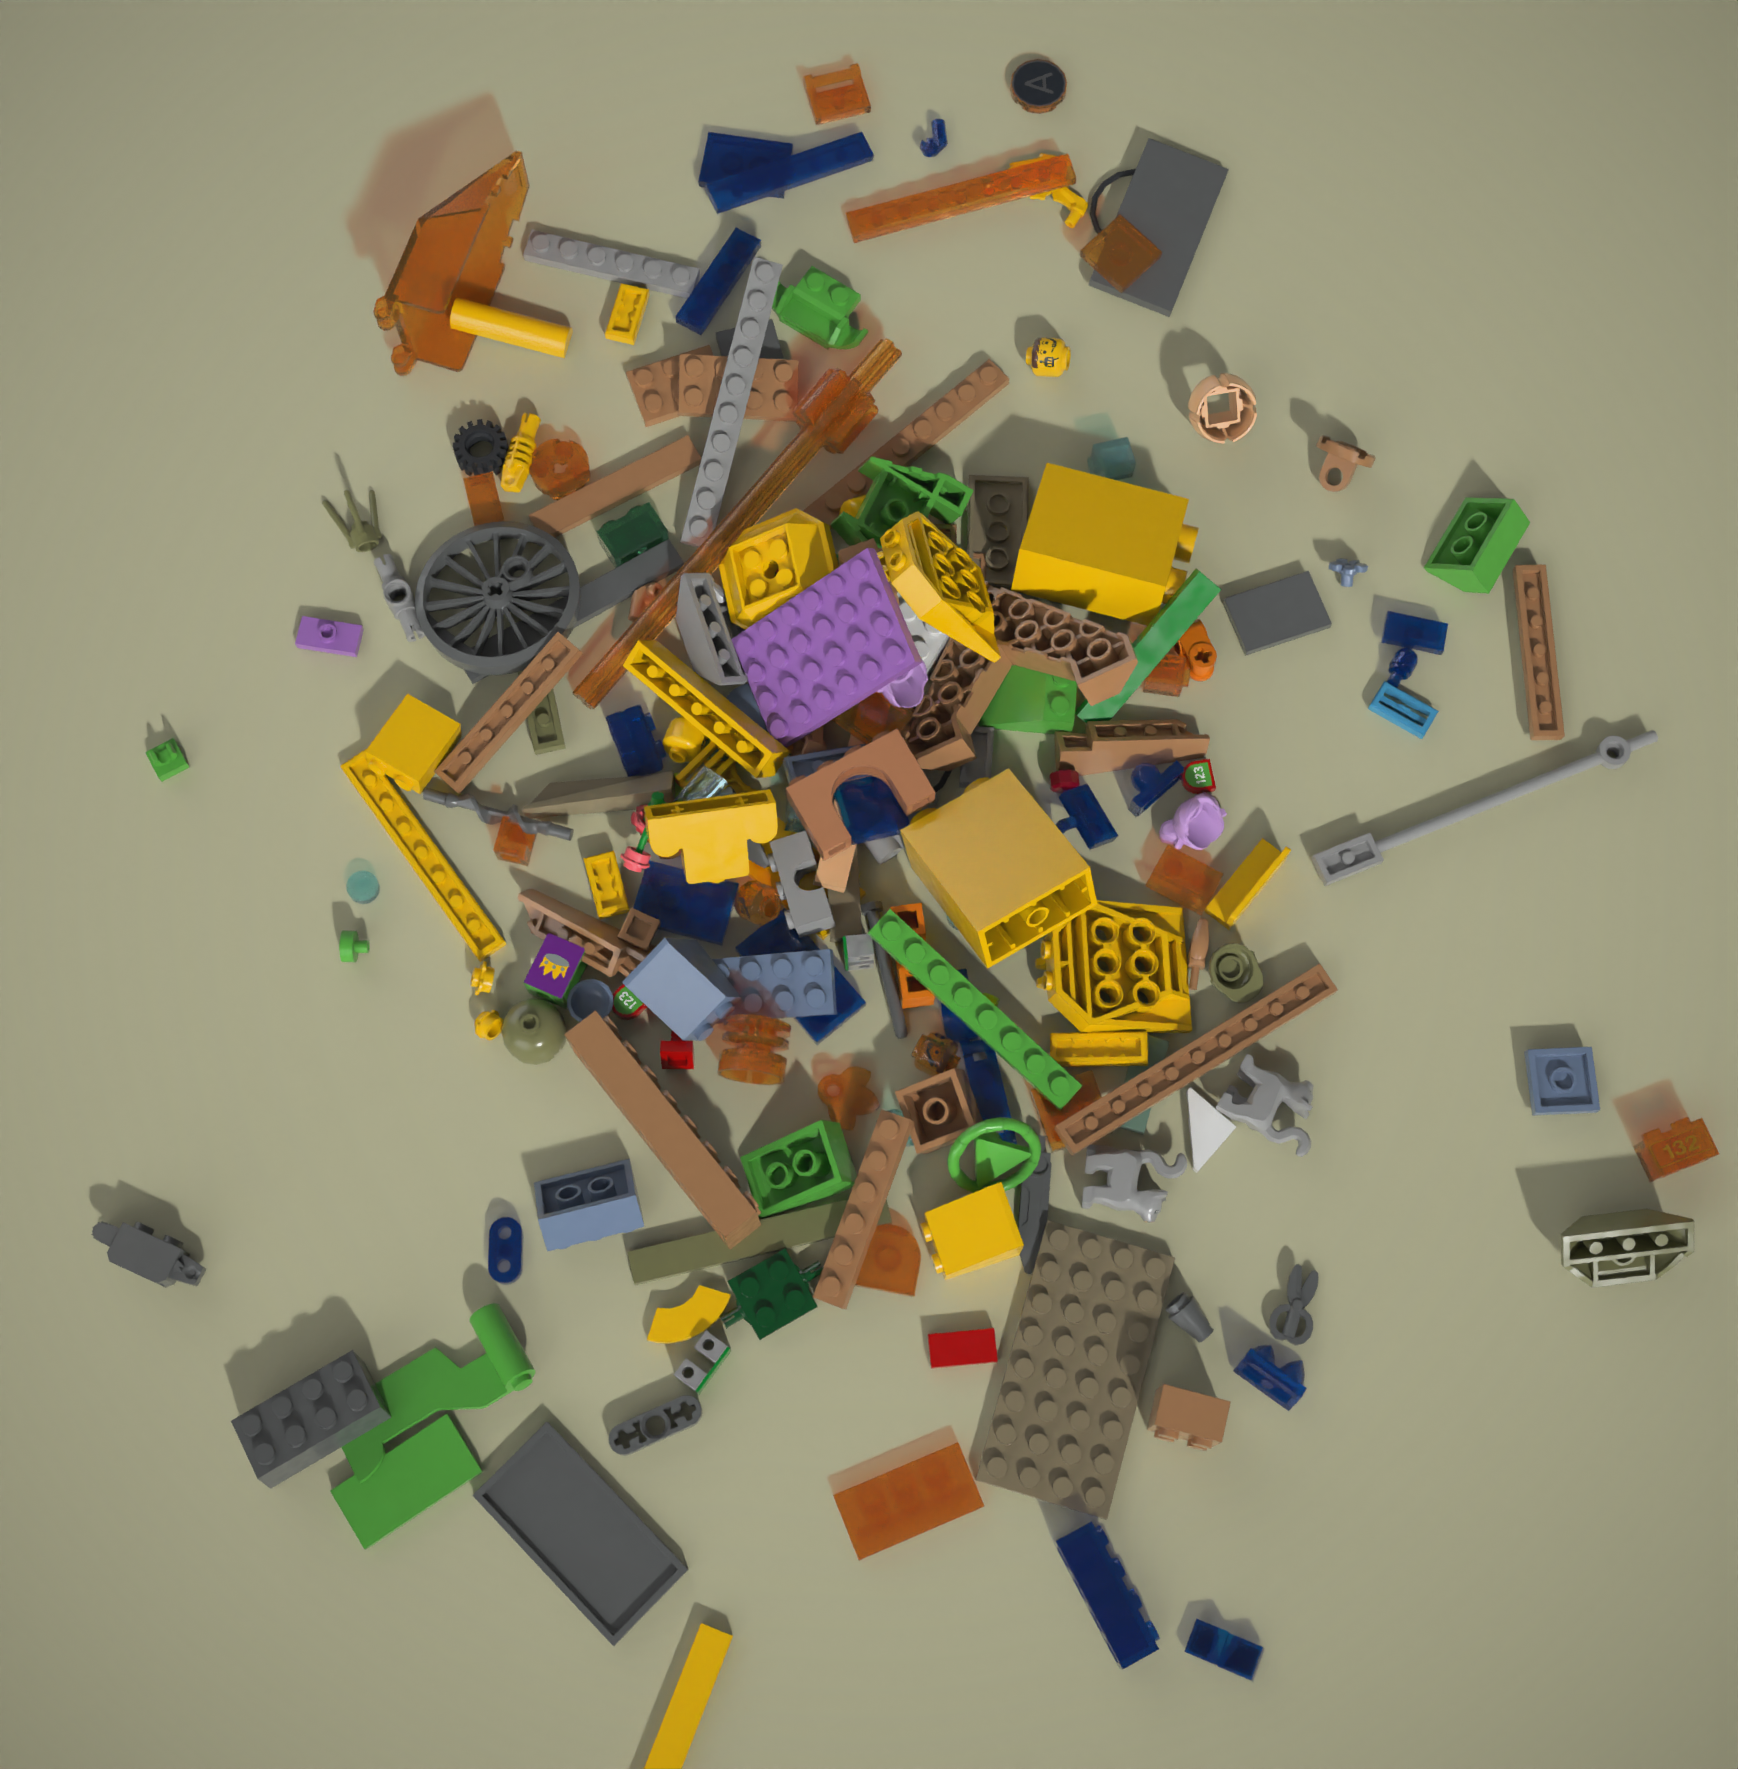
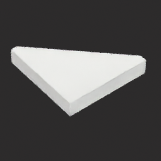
(1206, 1128)

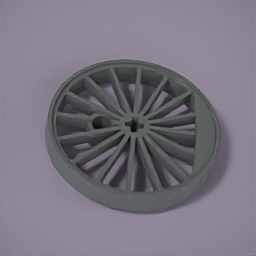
(496, 597)

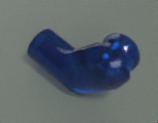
(936, 143)

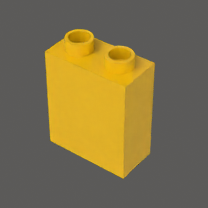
(1103, 545)
(998, 866)

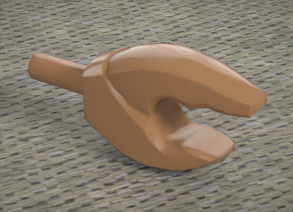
(1198, 951)

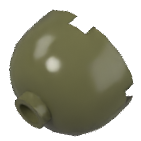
(534, 1031)

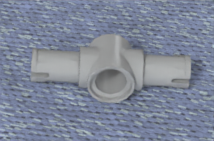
(396, 585)

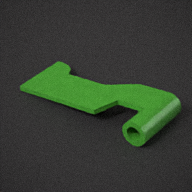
(439, 1384)

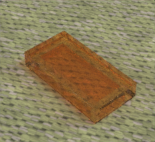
(483, 499)

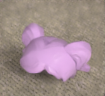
(907, 689)
(1194, 823)

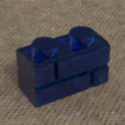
(635, 742)

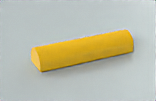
(510, 327)

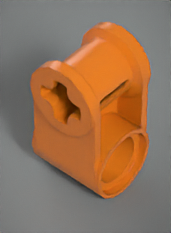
(1198, 651)

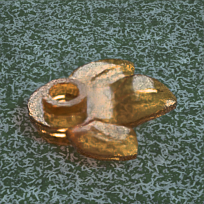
(853, 1096)

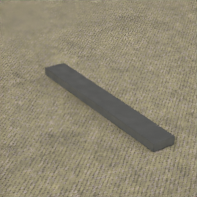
(595, 597)

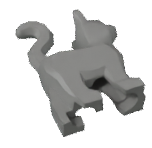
(1264, 1100)
(1122, 1179)

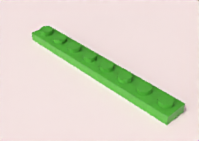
(974, 1009)

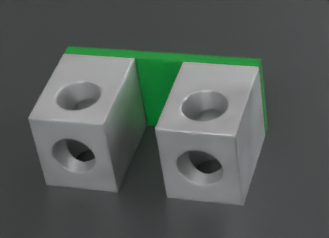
(858, 952)
(716, 1355)

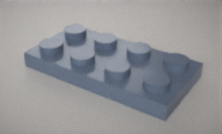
(782, 983)

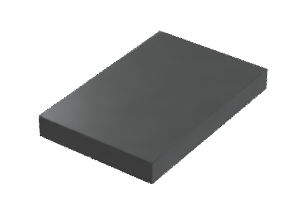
(1277, 613)

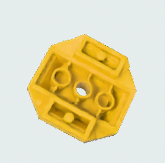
(791, 542)

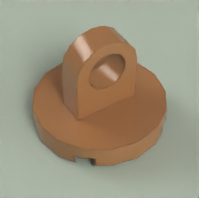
(1344, 457)

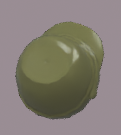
(1236, 972)

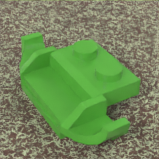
(820, 310)

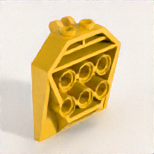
(939, 583)
(1075, 979)

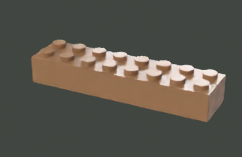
(660, 1126)

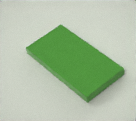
(407, 1482)

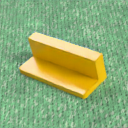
(1246, 883)

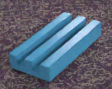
(1396, 718)

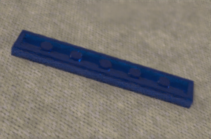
(789, 172)

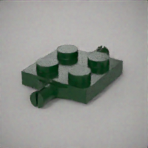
(772, 1294)

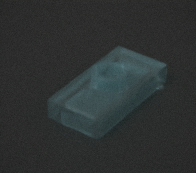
(703, 785)

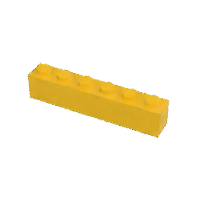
(706, 708)

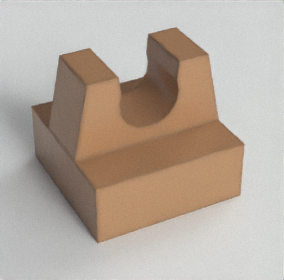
(639, 929)

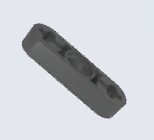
(628, 1427)

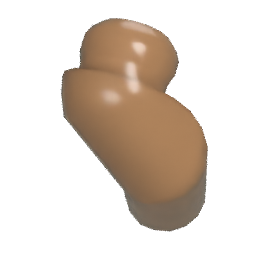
(642, 598)

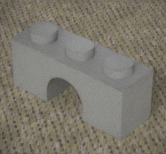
(808, 909)

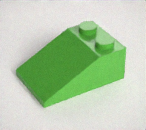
(1032, 703)
(799, 1168)

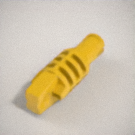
(519, 455)

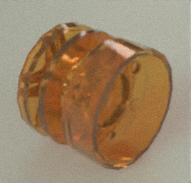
(754, 1043)

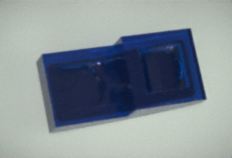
(1224, 1650)

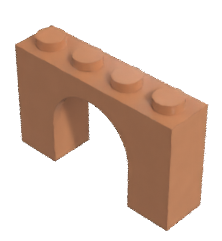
(883, 758)

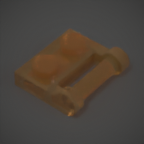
(837, 102)

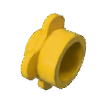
(482, 978)

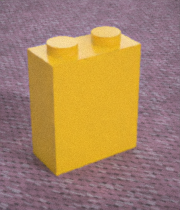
(413, 744)

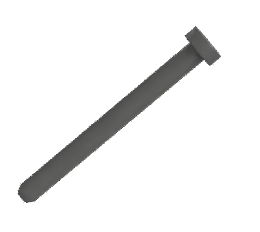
(872, 911)

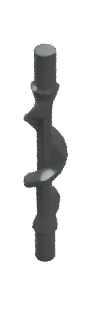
(493, 816)

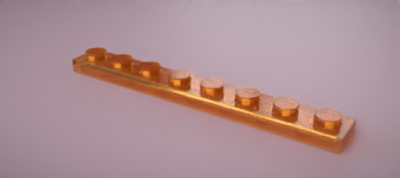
(961, 198)

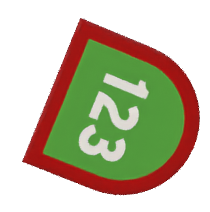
(1198, 777)
(626, 1004)

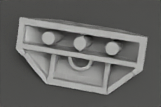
(708, 630)

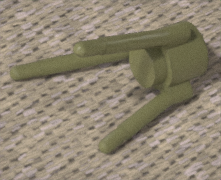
(363, 536)

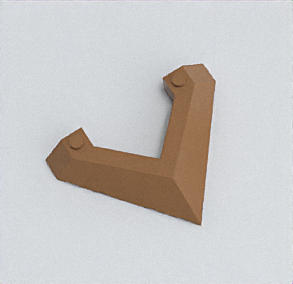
(1026, 636)

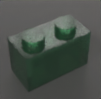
(632, 534)

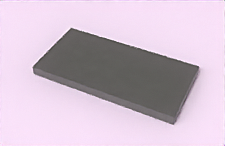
(1170, 206)
(580, 1533)

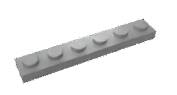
(611, 264)

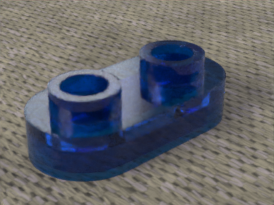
(505, 1250)

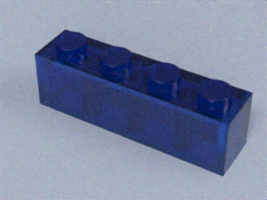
(1106, 1595)

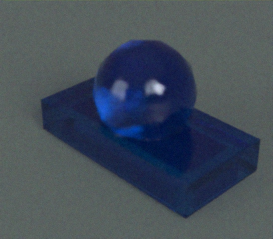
(1152, 784)

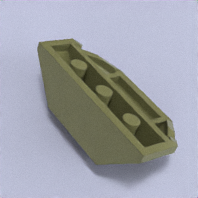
(1626, 1246)

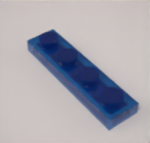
(718, 281)

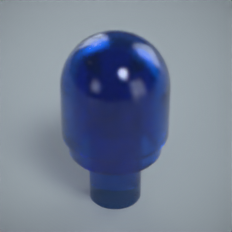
(1402, 666)

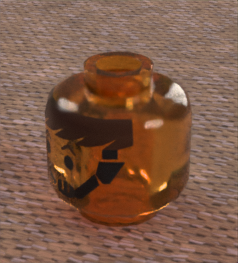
(757, 902)
(935, 1054)

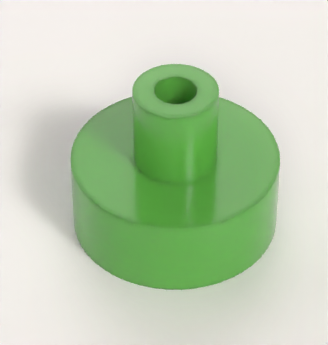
(351, 946)

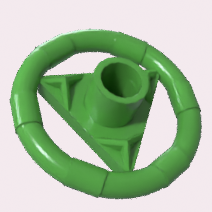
(994, 1155)

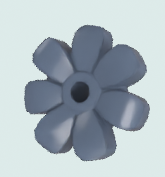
(1347, 570)

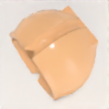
(1227, 424)

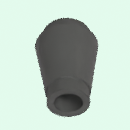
(1189, 1316)

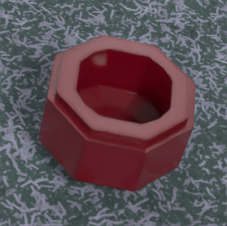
(1063, 780)

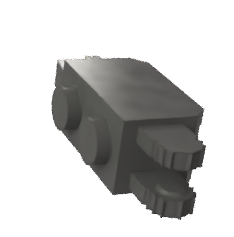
(148, 1256)

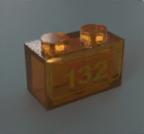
(1675, 1149)

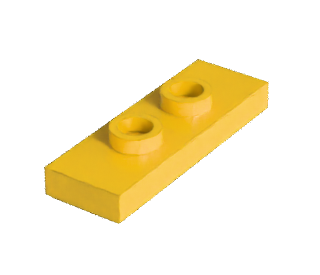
(1099, 1048)

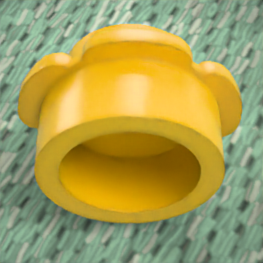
(488, 1025)

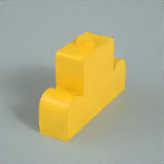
(712, 832)

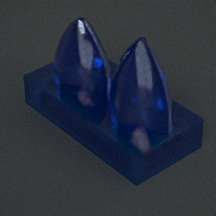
(1280, 1384)

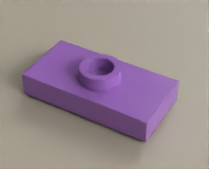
(329, 636)

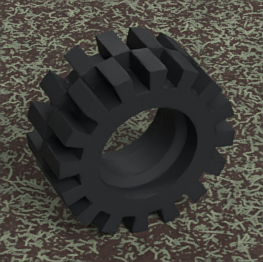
(476, 434)

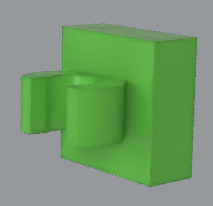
(167, 759)

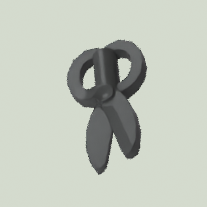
(1298, 1300)

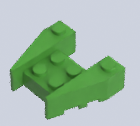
(897, 494)

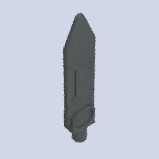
(1034, 1209)

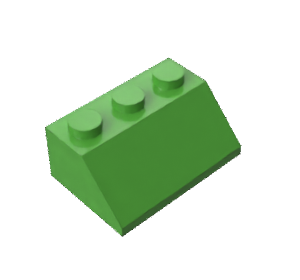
(1478, 543)

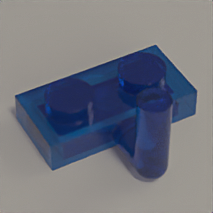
(1086, 816)

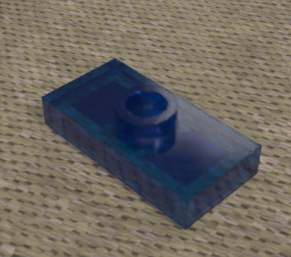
(1414, 633)

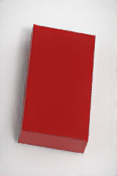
(962, 1348)

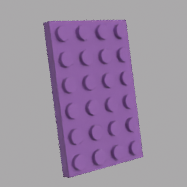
(826, 649)

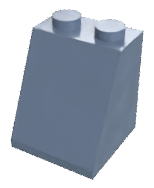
(683, 988)

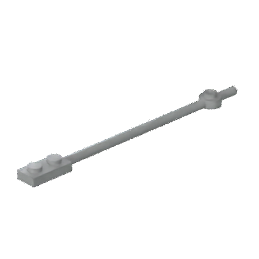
(1365, 853)

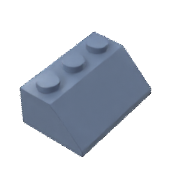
(588, 1205)

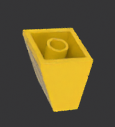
(972, 1232)

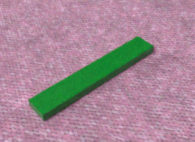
(1157, 641)

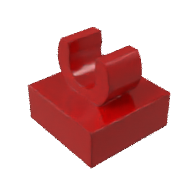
(677, 1053)

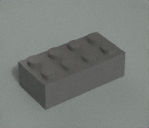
(310, 1419)

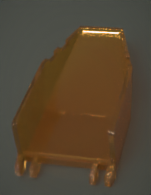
(449, 256)

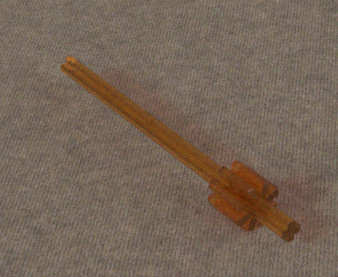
(828, 418)

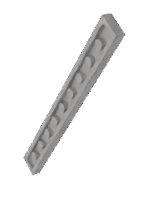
(731, 401)

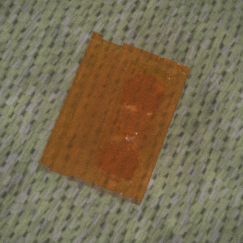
(1184, 880)

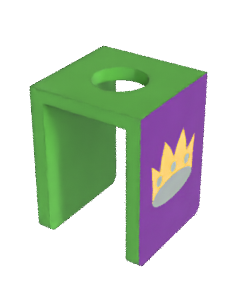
(555, 970)

